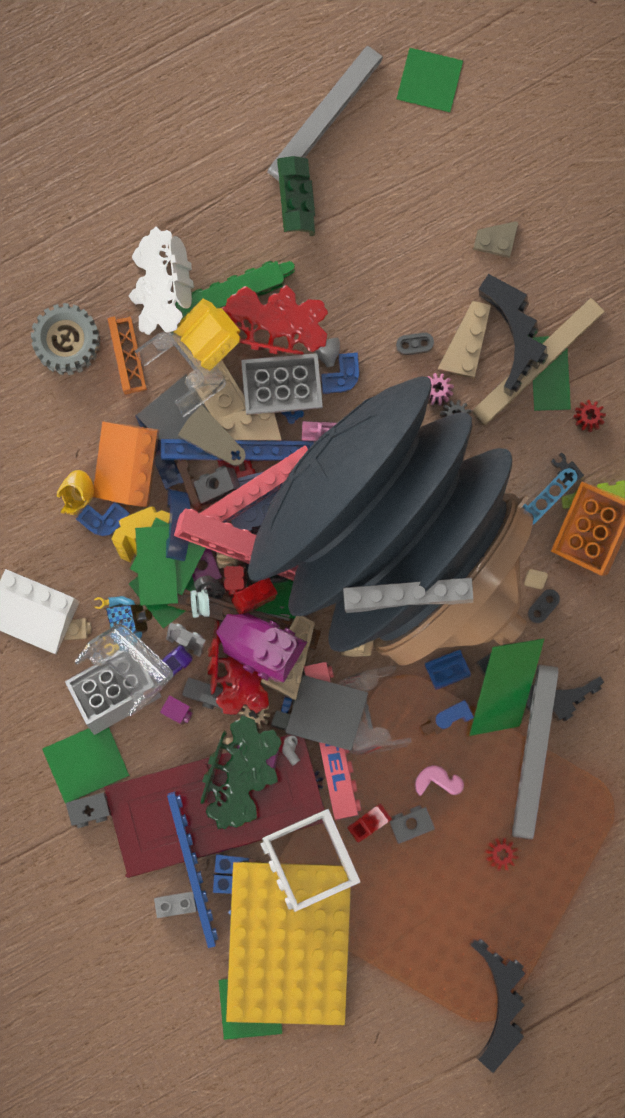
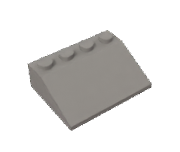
(281, 384)
(102, 696)

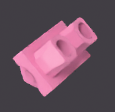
(314, 430)

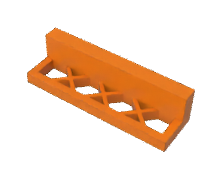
(119, 353)

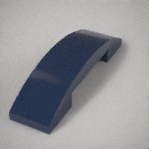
(176, 547)

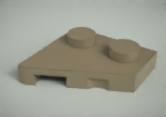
(496, 239)

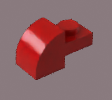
(369, 823)

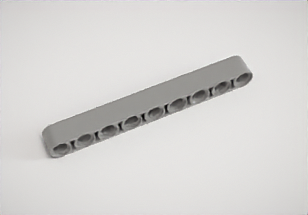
(330, 107)
(535, 752)

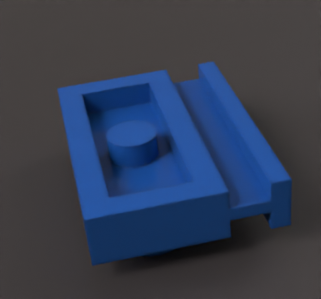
(447, 669)

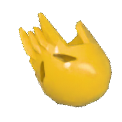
(76, 491)

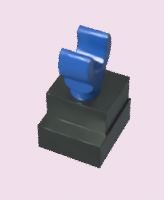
(282, 718)

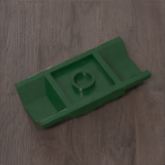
(296, 194)

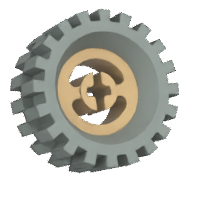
(50, 328)

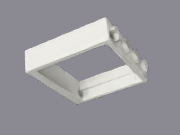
(340, 849)

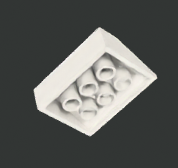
(34, 611)

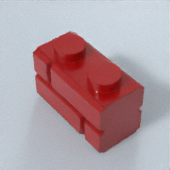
(234, 579)
(254, 596)

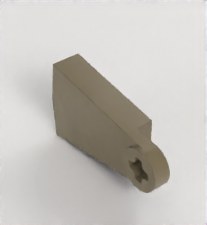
(207, 434)

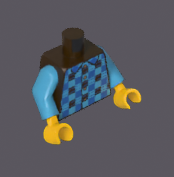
(126, 612)

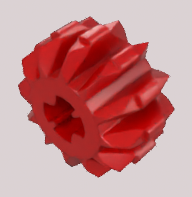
(596, 419)
(498, 848)

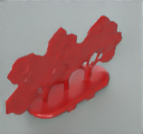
(280, 318)
(245, 685)

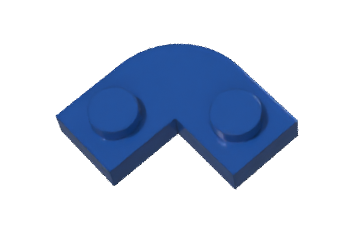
(346, 378)
(105, 524)

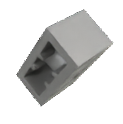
(175, 904)

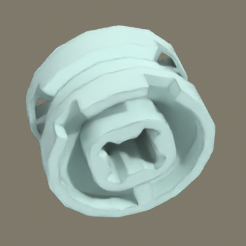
(202, 603)

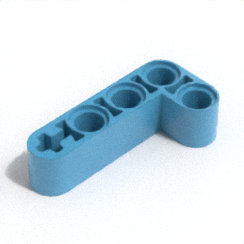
(545, 494)

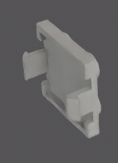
(189, 640)

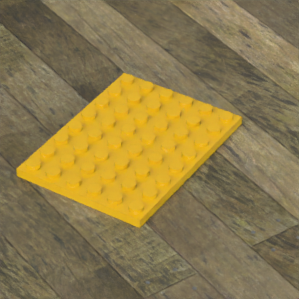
(287, 961)

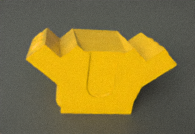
(208, 333)
(125, 536)

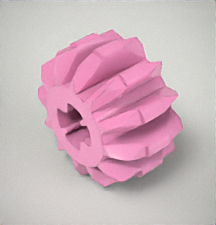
(444, 389)

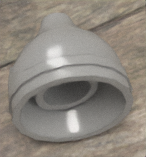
(330, 352)

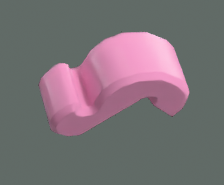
(440, 777)

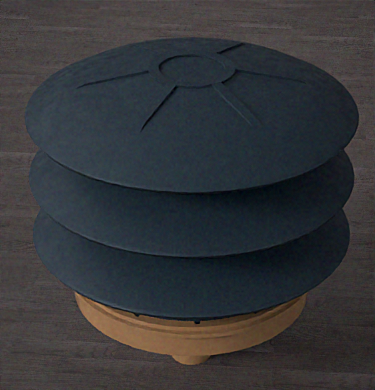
(398, 507)

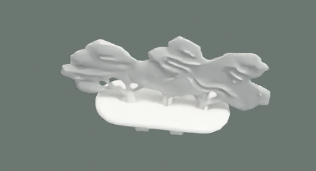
(155, 287)

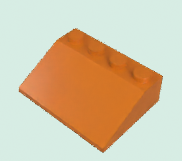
(125, 464)
(592, 529)

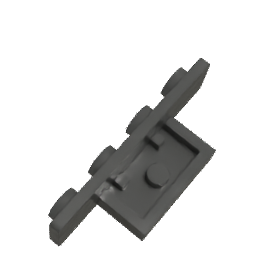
(201, 692)

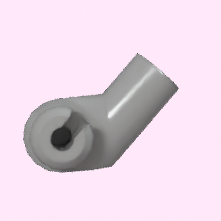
(289, 749)

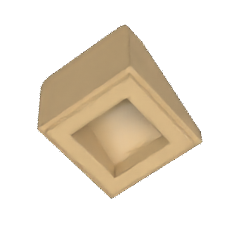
(535, 579)

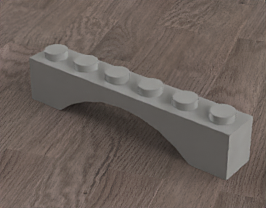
(394, 595)

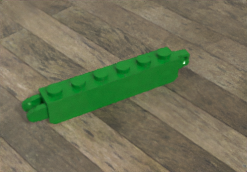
(260, 280)

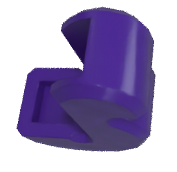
(177, 659)

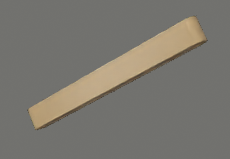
(556, 344)

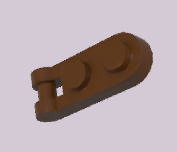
(183, 468)

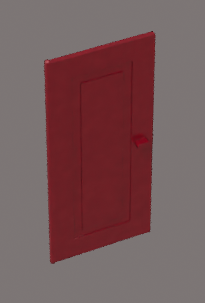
(147, 825)

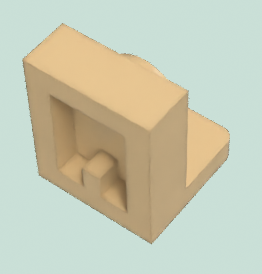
(78, 629)

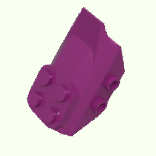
(260, 645)

